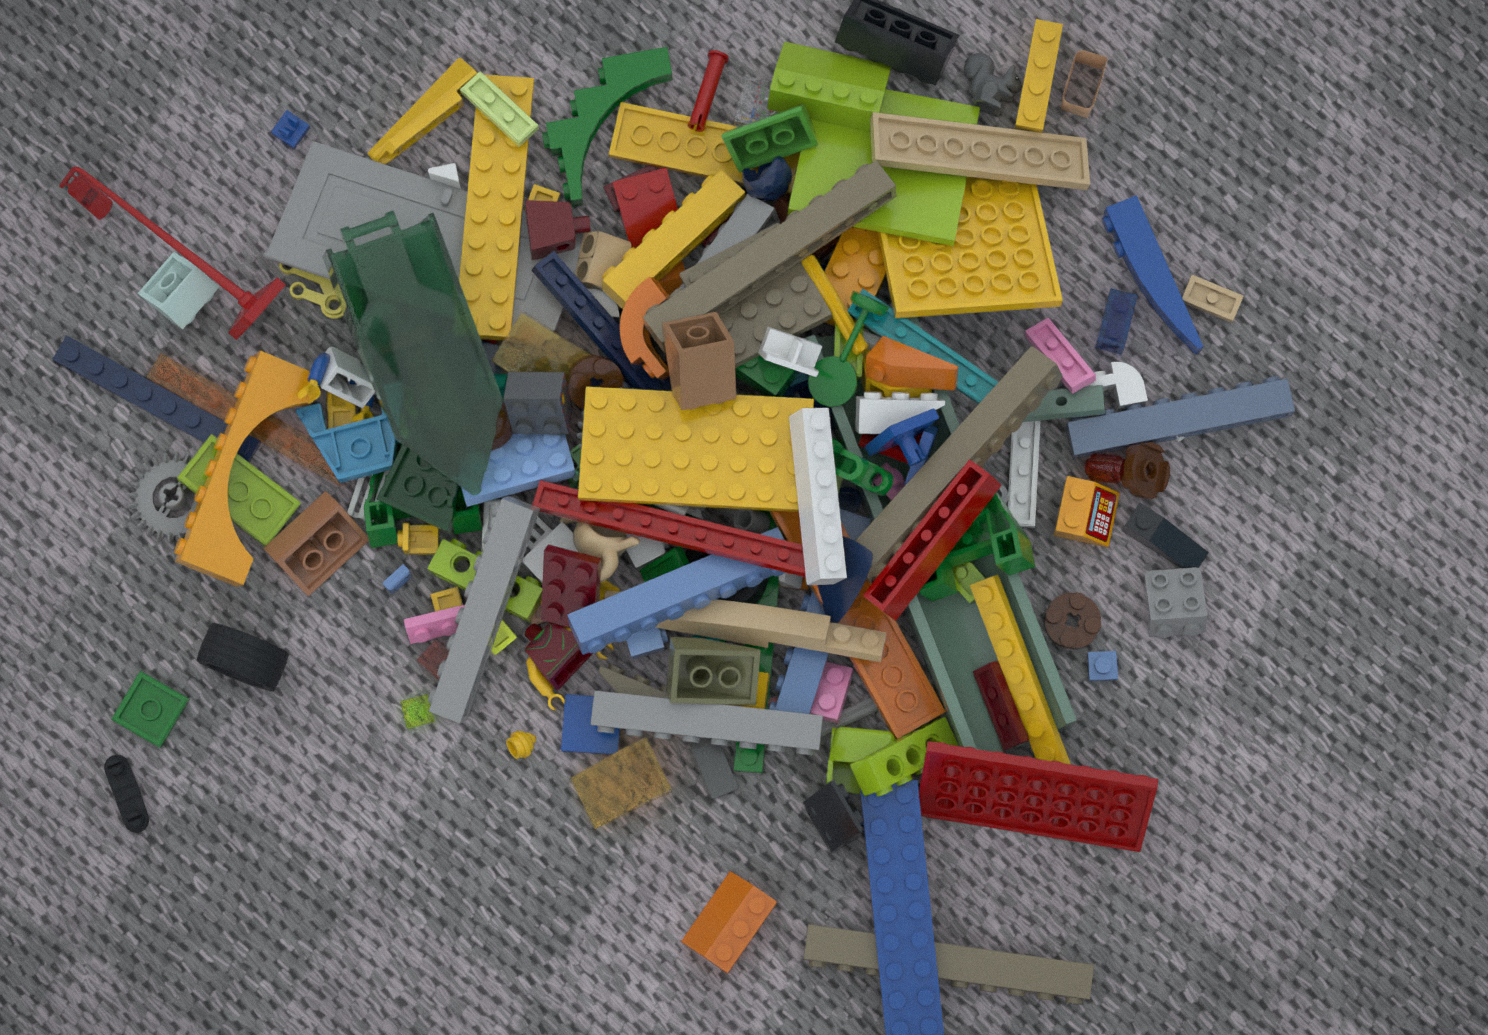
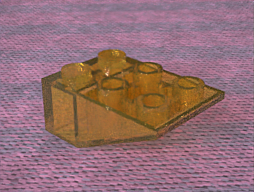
(536, 348)
(621, 783)

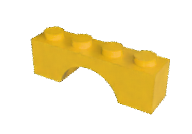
(1038, 76)

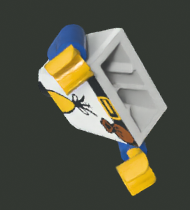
(343, 377)

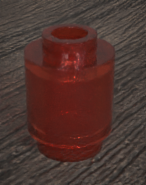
(1105, 468)

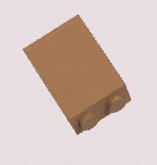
(700, 360)

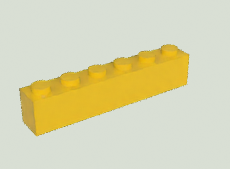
(675, 237)

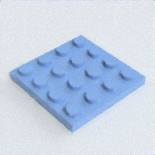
(522, 465)

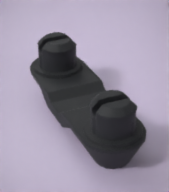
(126, 793)

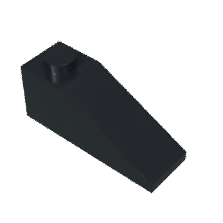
(1164, 538)

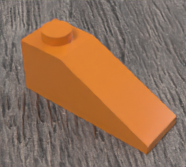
(908, 367)

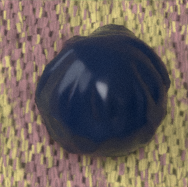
(770, 180)

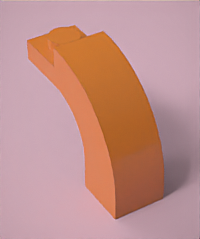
(633, 333)

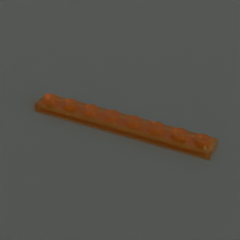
(217, 402)

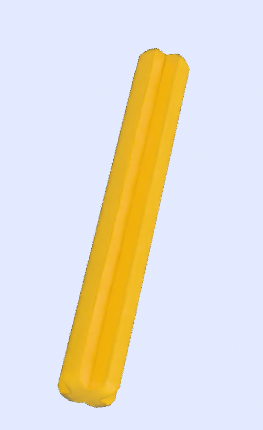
(834, 303)

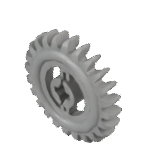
(144, 498)

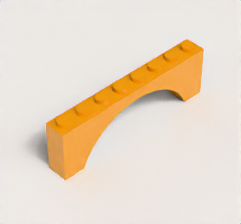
(210, 539)

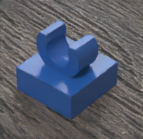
(290, 129)

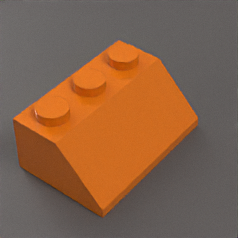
(729, 922)

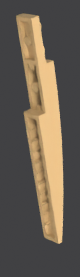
(765, 624)

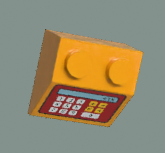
(1086, 512)

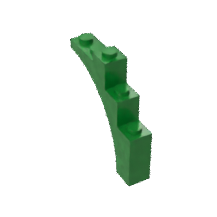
(623, 78)

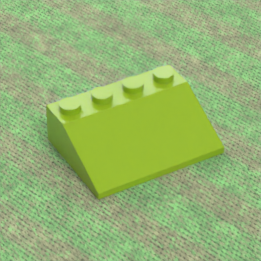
(829, 84)

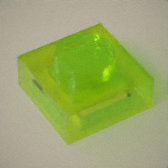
(417, 711)

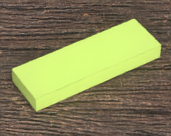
(499, 109)

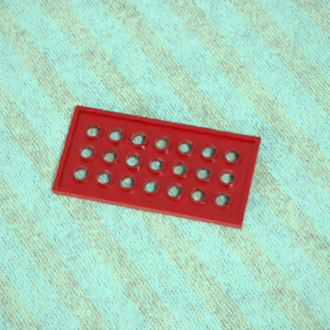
(1056, 811)

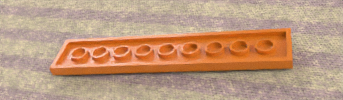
(898, 680)

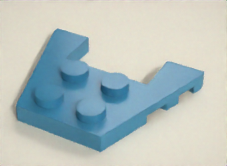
(353, 448)

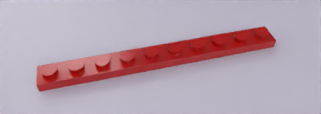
(673, 529)

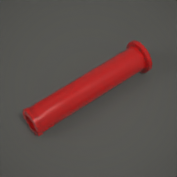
(707, 89)

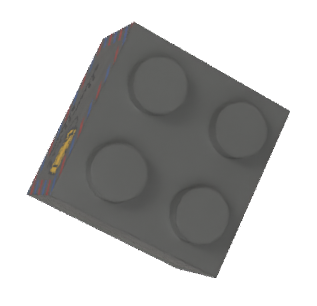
(538, 403)

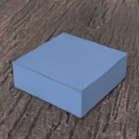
(397, 579)

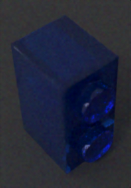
(1116, 321)

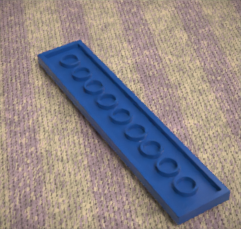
(902, 912)

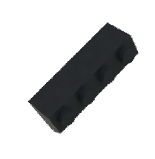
(897, 39)

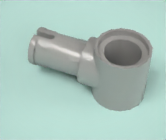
(746, 519)

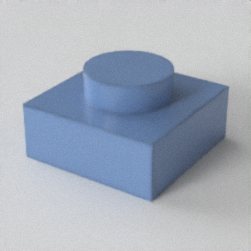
(1102, 666)

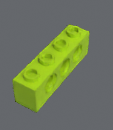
(444, 566)
(900, 758)

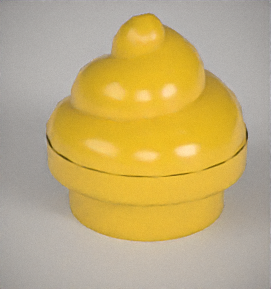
(521, 744)

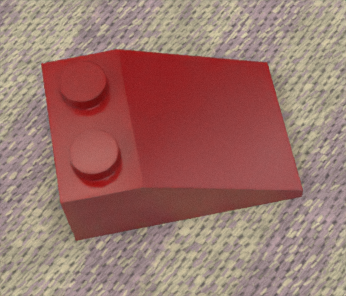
(644, 203)

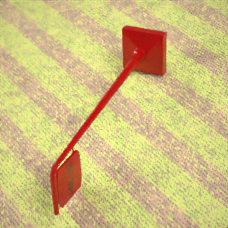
(99, 205)

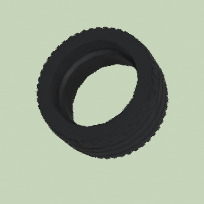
(242, 657)

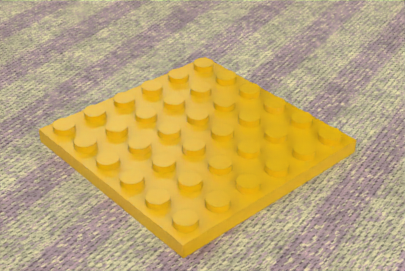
(996, 260)

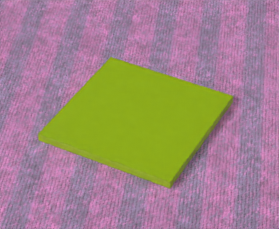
(925, 201)

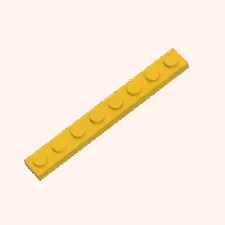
(1018, 670)

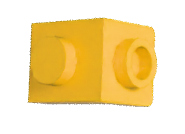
(418, 539)

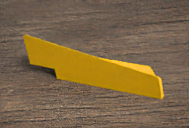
(427, 113)

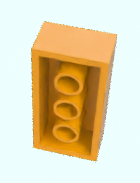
(856, 265)

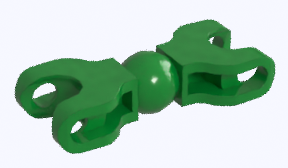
(860, 470)

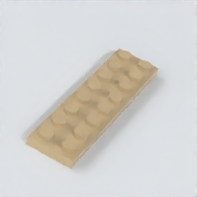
(979, 151)

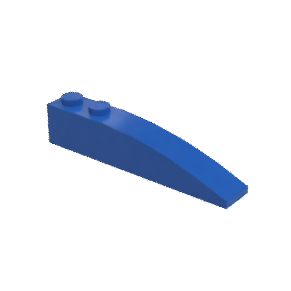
(1149, 268)

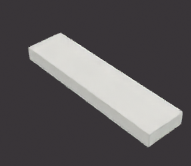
(1024, 473)

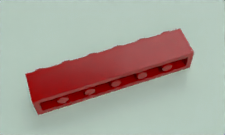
(932, 540)

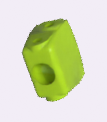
(850, 746)

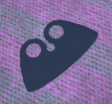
(840, 596)

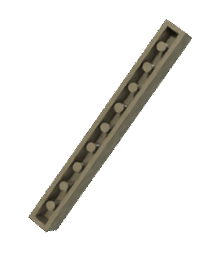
(777, 249)
(975, 440)
(960, 965)

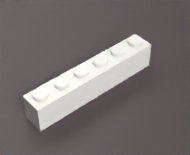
(817, 496)

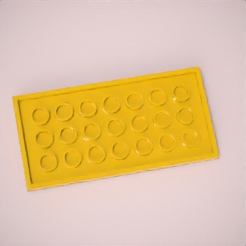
(709, 456)

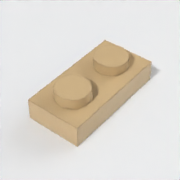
(1212, 298)

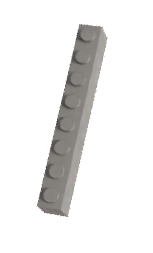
(483, 609)
(709, 721)

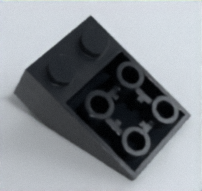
(834, 817)

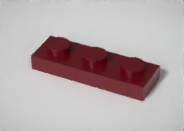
(1000, 705)

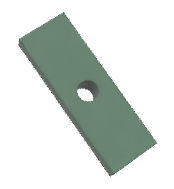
(1084, 402)

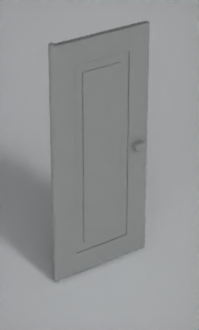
(349, 190)

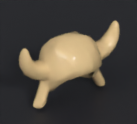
(601, 543)

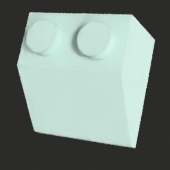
(178, 290)

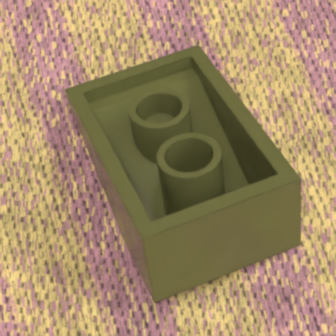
(711, 672)

